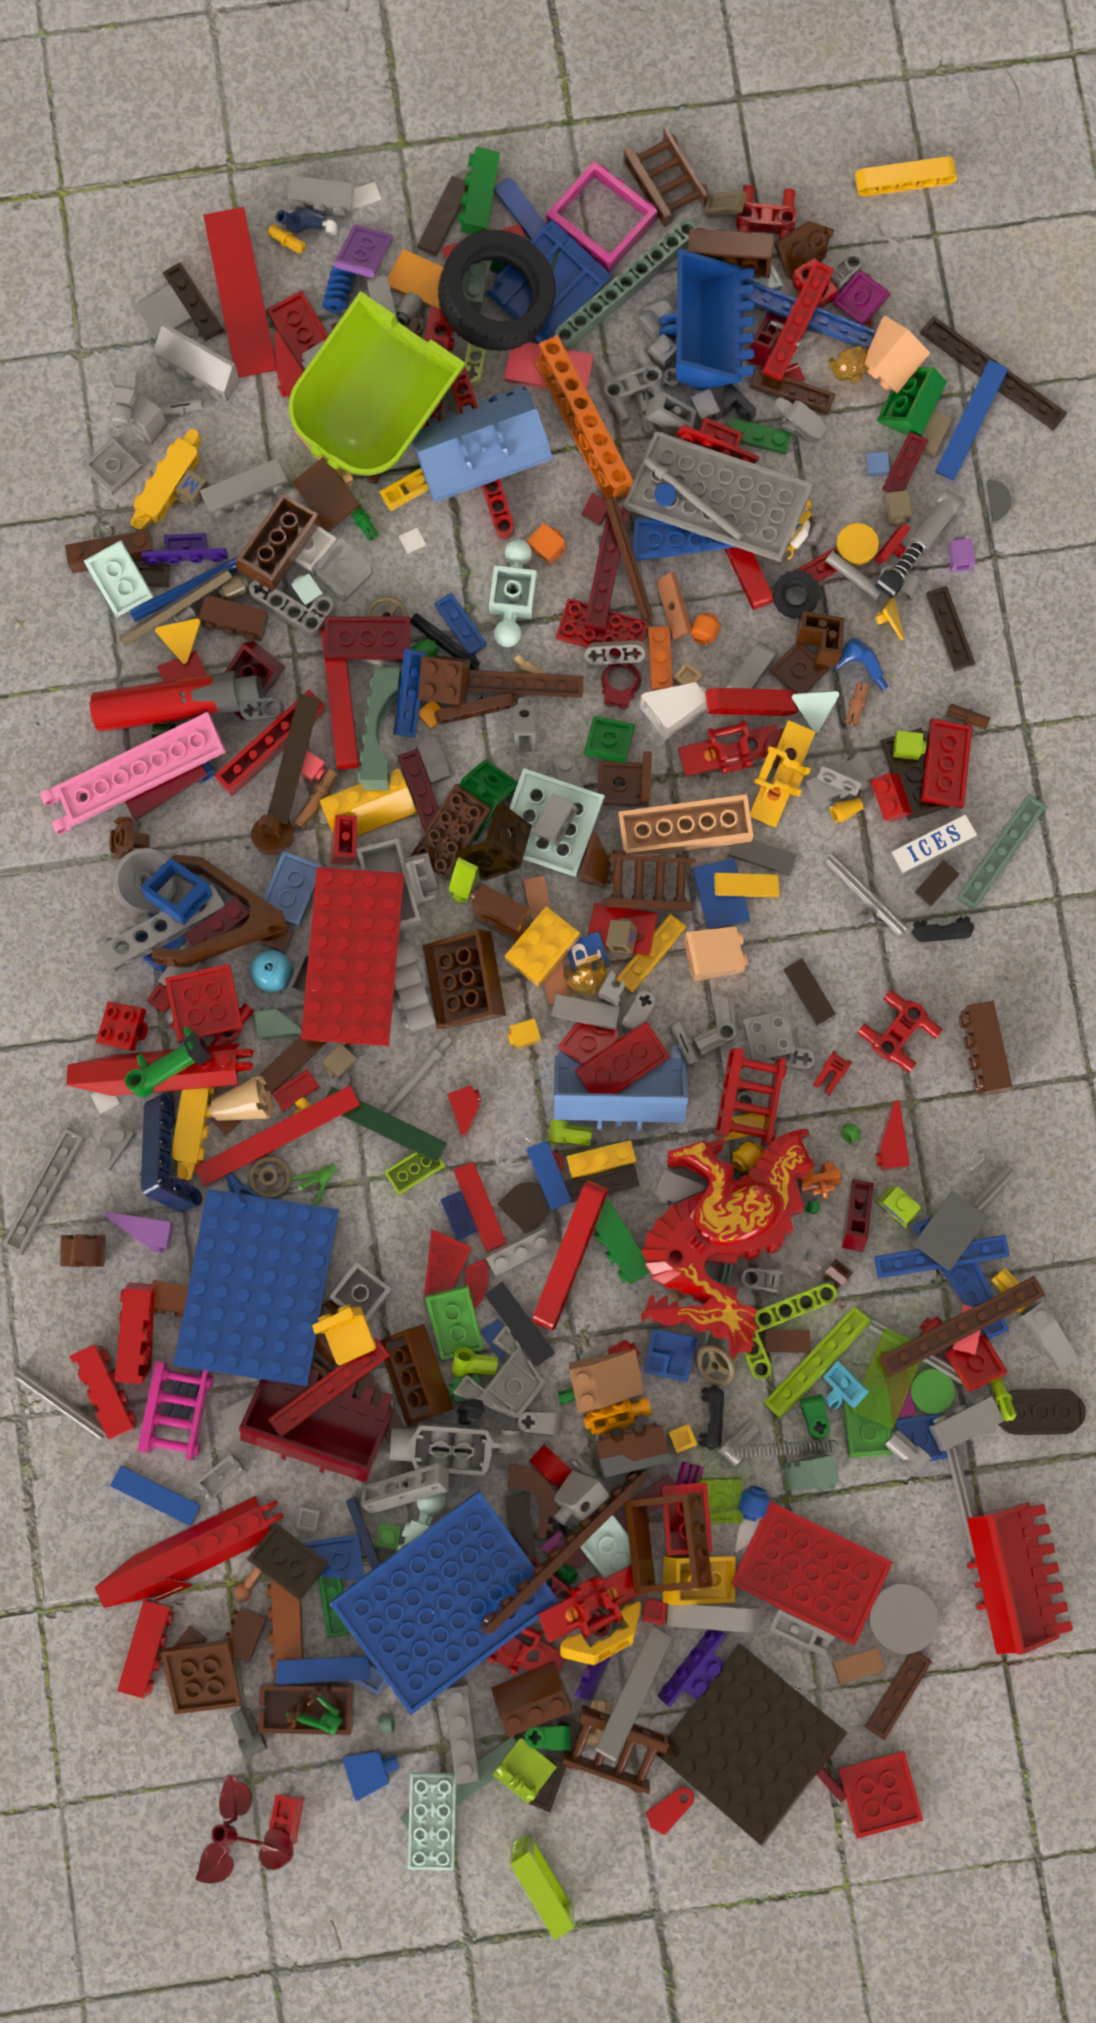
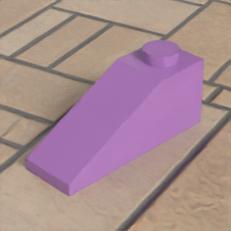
(150, 1232)

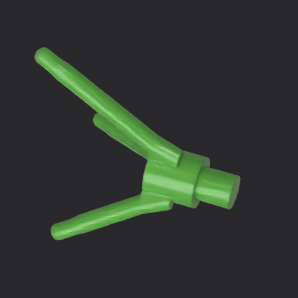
(321, 1176)

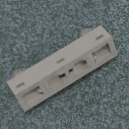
(405, 1488)

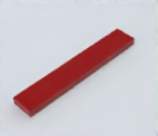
(798, 320)
(326, 1390)

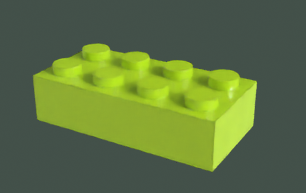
(412, 1171)

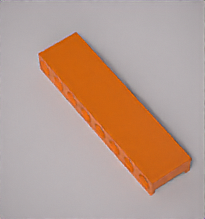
(583, 420)

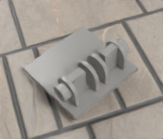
(769, 1035)

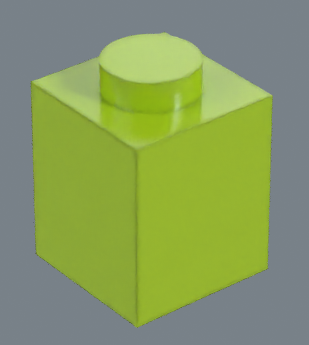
(908, 745)

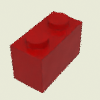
(891, 797)

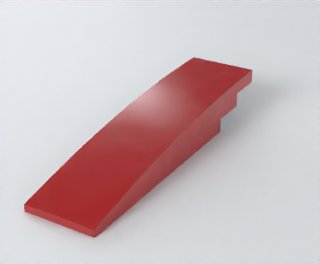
(240, 292)

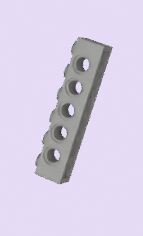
(156, 939)

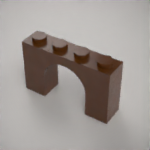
(499, 912)

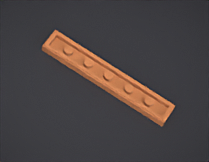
(537, 900)

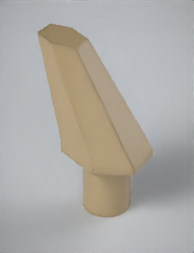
(526, 666)

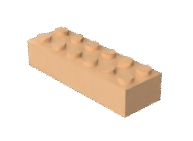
(685, 826)

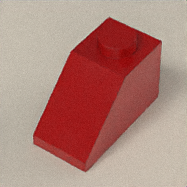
(344, 840)
(465, 1107)

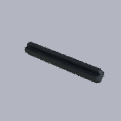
(443, 640)

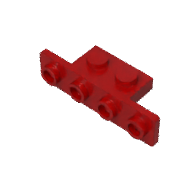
(717, 438)

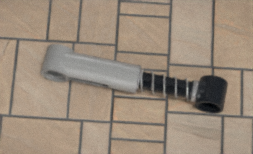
(920, 542)

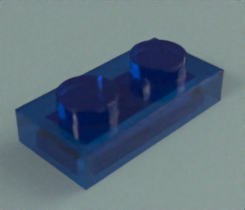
(458, 1215)

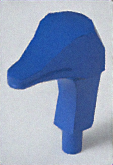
(859, 651)

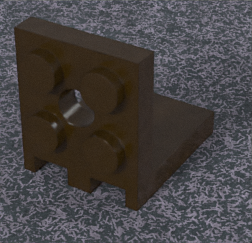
(500, 851)

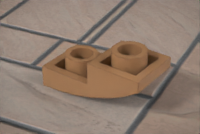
(858, 1666)

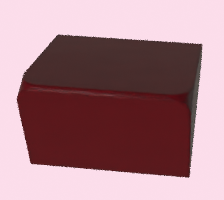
(595, 509)

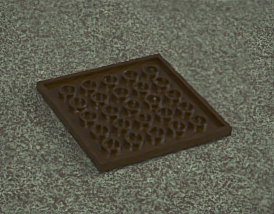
(752, 1744)

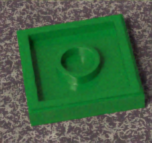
(609, 739)

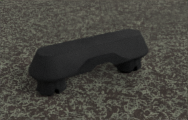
(936, 932)
(470, 1411)
(713, 1437)

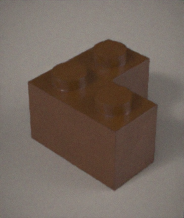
(824, 633)

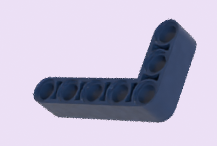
(157, 1158)

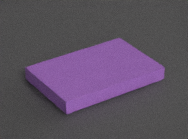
(363, 251)

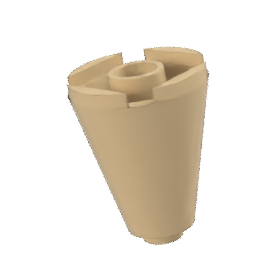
(243, 1102)

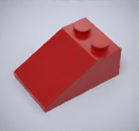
(674, 1518)

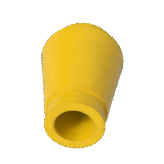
(845, 809)

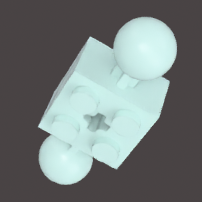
(509, 605)
(429, 1507)

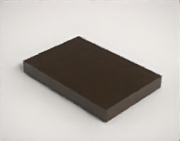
(287, 1562)

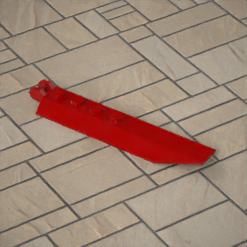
(108, 1073)
(189, 1552)

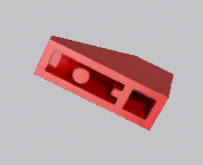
(287, 367)
(892, 1146)

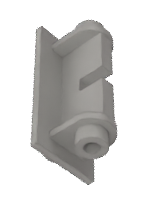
(831, 774)

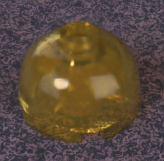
(849, 365)
(586, 979)

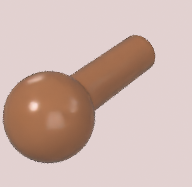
(243, 1591)

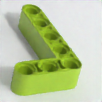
(775, 1319)

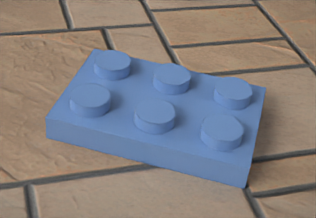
(292, 886)

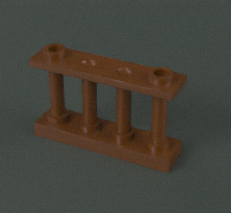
(655, 194)
(638, 899)
(638, 1734)

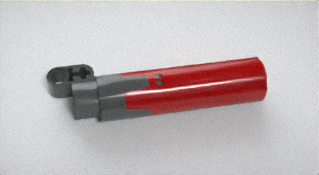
(180, 701)

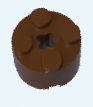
(82, 1250)

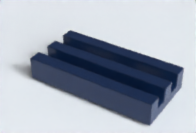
(175, 1391)

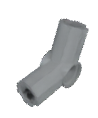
(724, 1019)

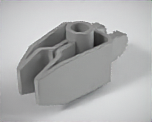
(799, 420)

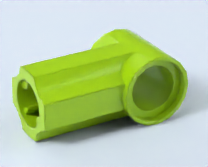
(563, 1132)
(467, 1362)

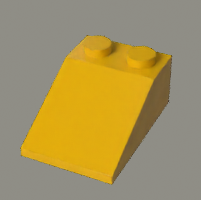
(677, 1569)

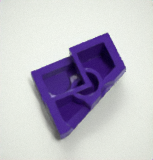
(591, 1680)

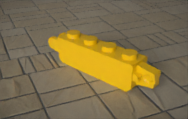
(160, 489)
(191, 1130)

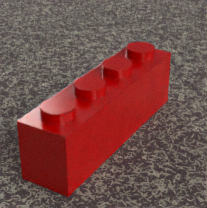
(145, 1649)

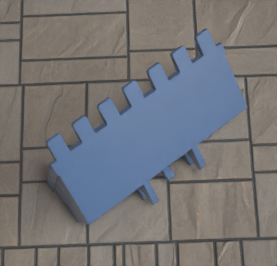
(481, 444)
(653, 1098)

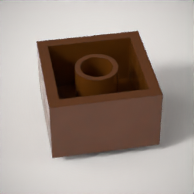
(444, 679)

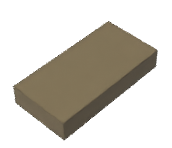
(725, 203)
(935, 431)

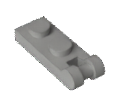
(801, 1632)

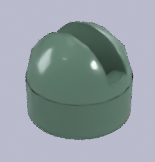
(386, 1723)

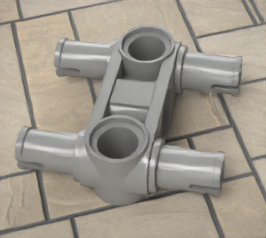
(630, 384)

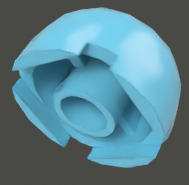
(278, 977)

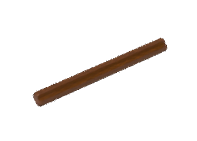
(628, 558)

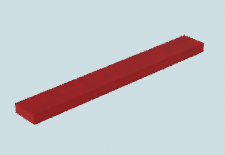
(277, 1136)

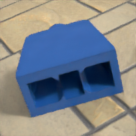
(368, 1771)

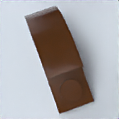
(534, 1482)

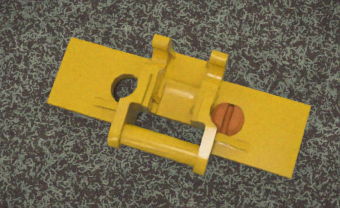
(787, 777)

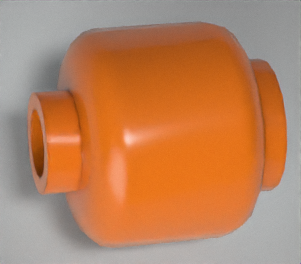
(705, 628)

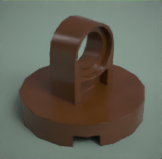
(271, 835)
(125, 838)

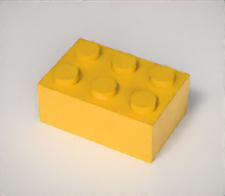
(542, 946)

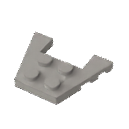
(513, 1384)

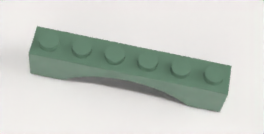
(375, 767)

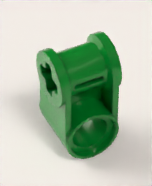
(815, 1412)
(551, 1737)

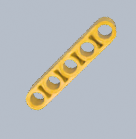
(905, 176)

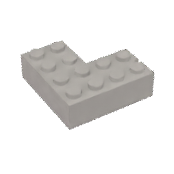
(389, 858)

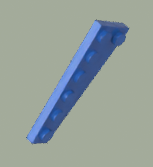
(659, 539)
(970, 1287)

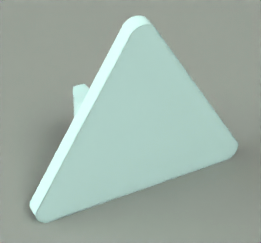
(815, 706)

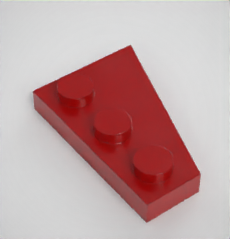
(444, 1262)

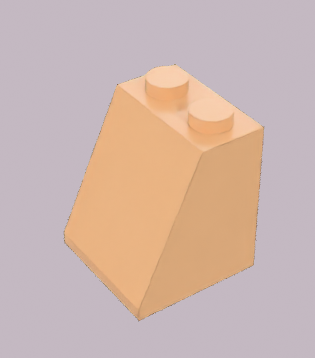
(894, 355)
(715, 953)

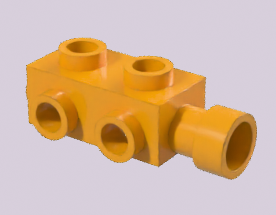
(616, 1415)

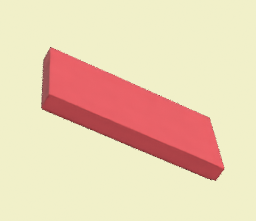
(523, 371)

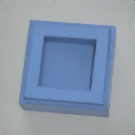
(877, 463)

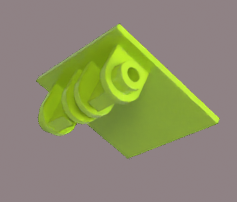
(524, 1771)

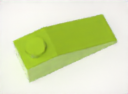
(463, 881)

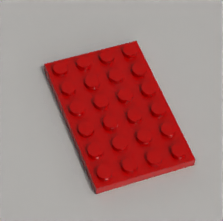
(811, 1573)

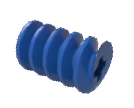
(338, 290)

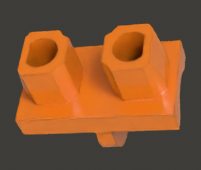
(822, 1182)

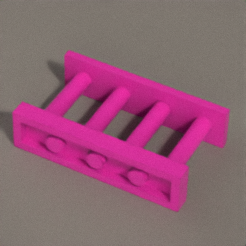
(154, 1418)

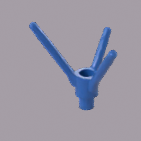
(239, 1188)

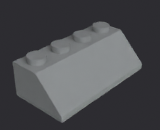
(195, 363)

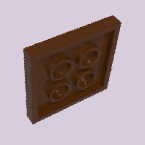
(202, 1677)

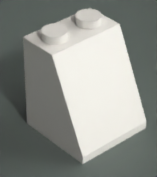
(674, 707)

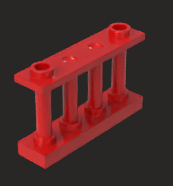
(729, 1103)

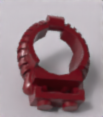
(619, 697)

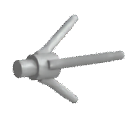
(808, 336)

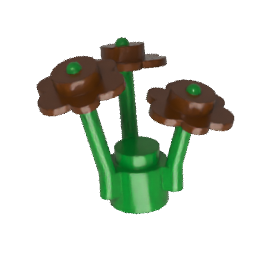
(328, 1722)

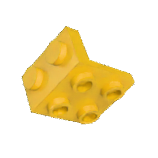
(346, 1333)

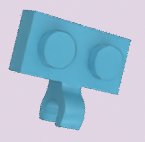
(845, 1387)

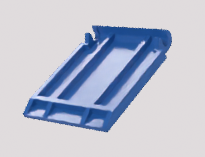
(575, 274)

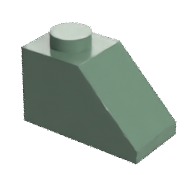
(274, 1025)

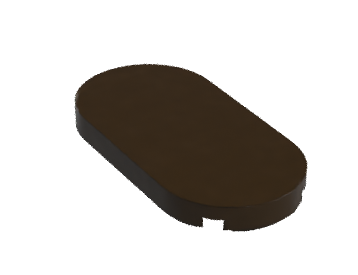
(1045, 1412)

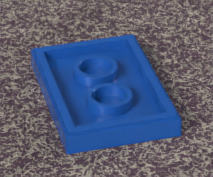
(719, 910)

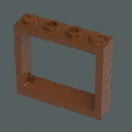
(641, 1544)

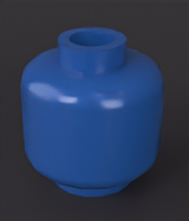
(754, 1503)

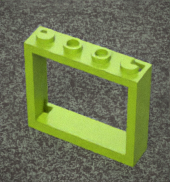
(542, 1887)

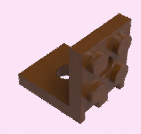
(636, 778)

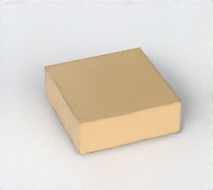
(687, 674)

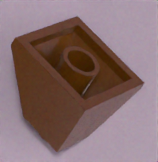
(595, 866)

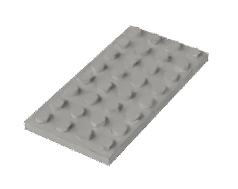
(749, 496)

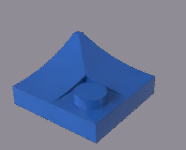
(670, 1354)

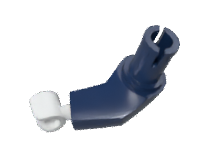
(304, 219)

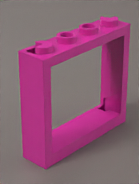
(631, 196)

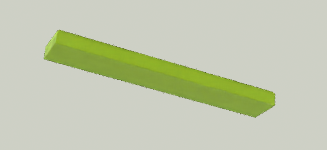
(817, 1362)

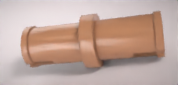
(857, 704)

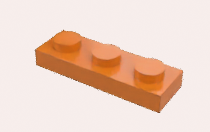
(660, 657)

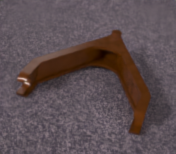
(262, 922)

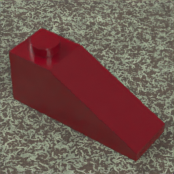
(765, 339)
(857, 1215)

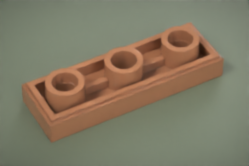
(674, 606)

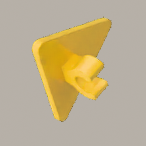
(891, 614)
(180, 637)

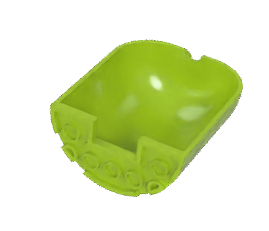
(370, 390)

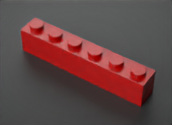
(259, 751)

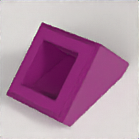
(553, 1542)

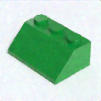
(914, 402)

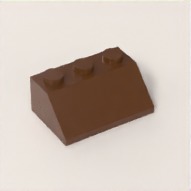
(531, 1699)

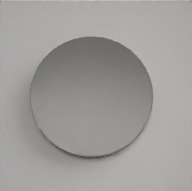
(903, 1619)

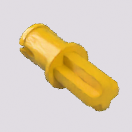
(286, 239)

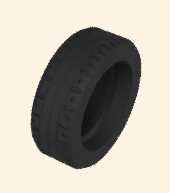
(520, 255)

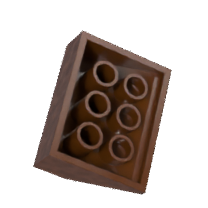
(464, 979)

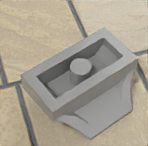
(649, 316)

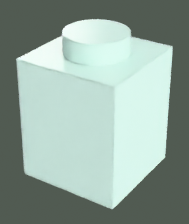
(306, 590)

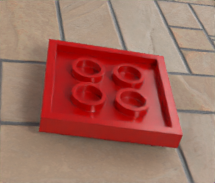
(204, 1002)
(880, 1794)

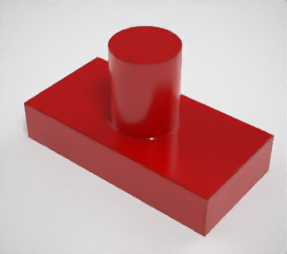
(893, 545)

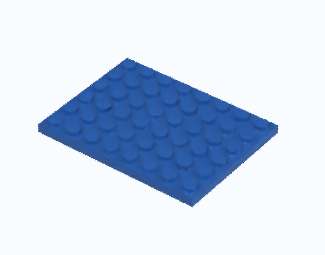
(256, 1287)
(426, 1602)

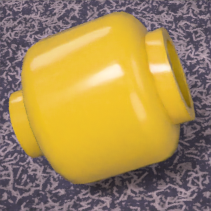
(746, 1156)

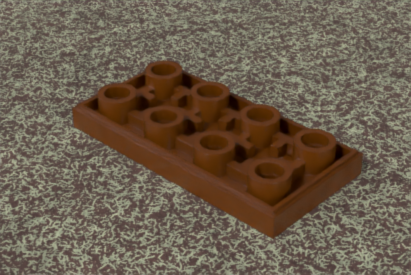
(452, 829)

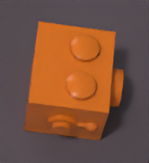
(547, 543)

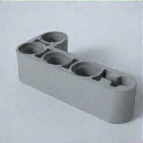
(289, 605)
(714, 1617)

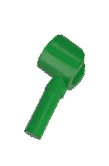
(812, 1207)

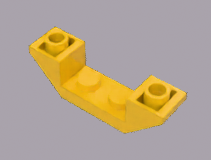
(577, 1649)

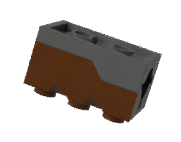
(632, 1450)

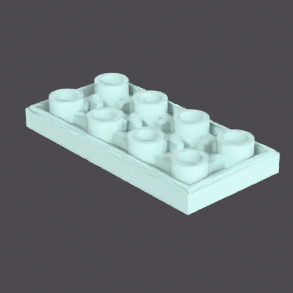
(431, 1821)

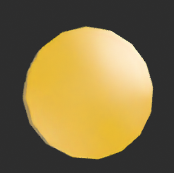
(857, 544)

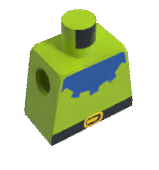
(899, 1205)

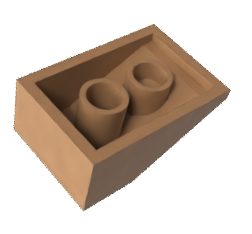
(605, 1380)

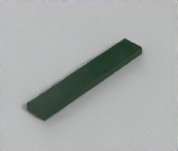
(395, 1130)

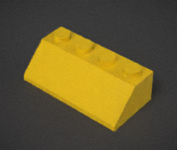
(372, 807)

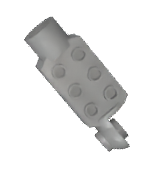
(454, 1446)

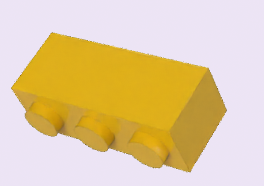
(601, 1159)

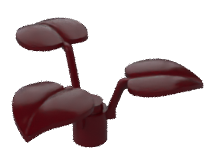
(215, 1862)

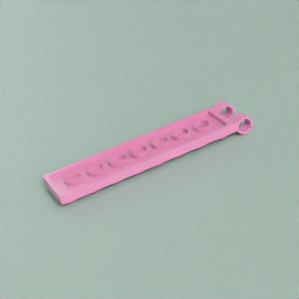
(135, 771)

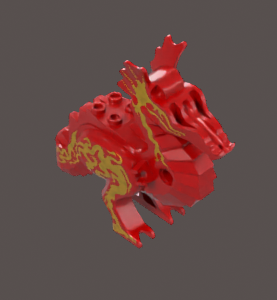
(719, 1227)

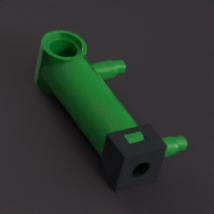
(143, 1081)

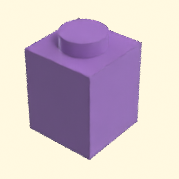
(961, 554)

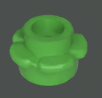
(850, 1133)

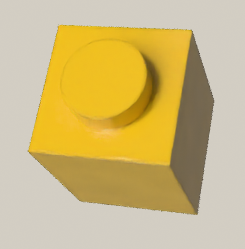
(524, 1034)

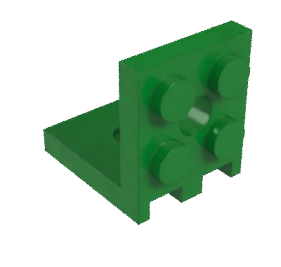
(490, 786)

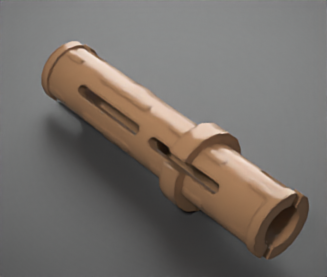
(320, 791)

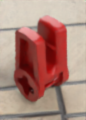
(839, 1071)

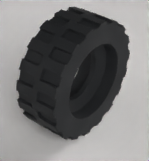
(789, 579)

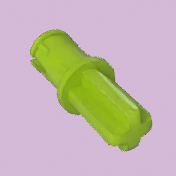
(1003, 1399)

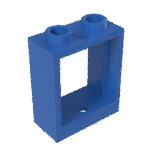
(189, 904)

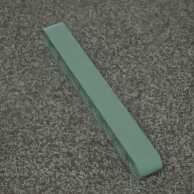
(623, 293)

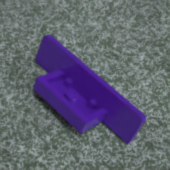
(185, 548)
(696, 1670)

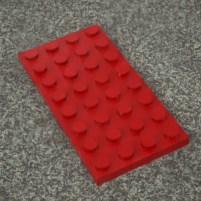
(352, 956)

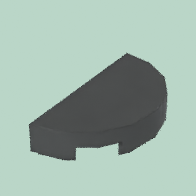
(999, 499)

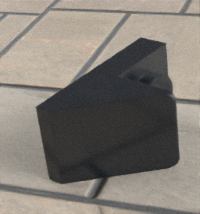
(735, 399)

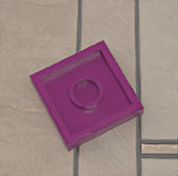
(861, 298)

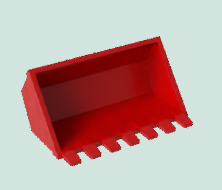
(1016, 1579)

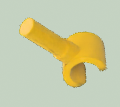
(302, 1103)

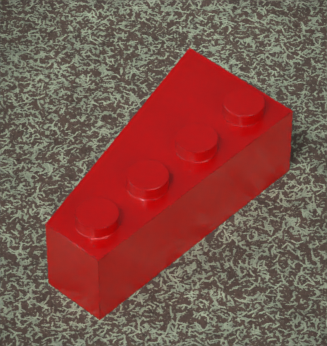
(136, 1333)
(104, 1391)

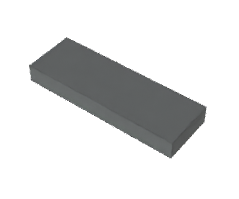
(764, 856)

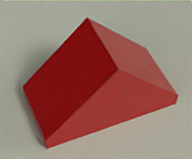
(551, 1466)

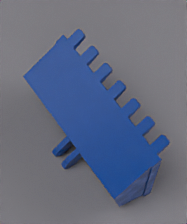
(710, 321)

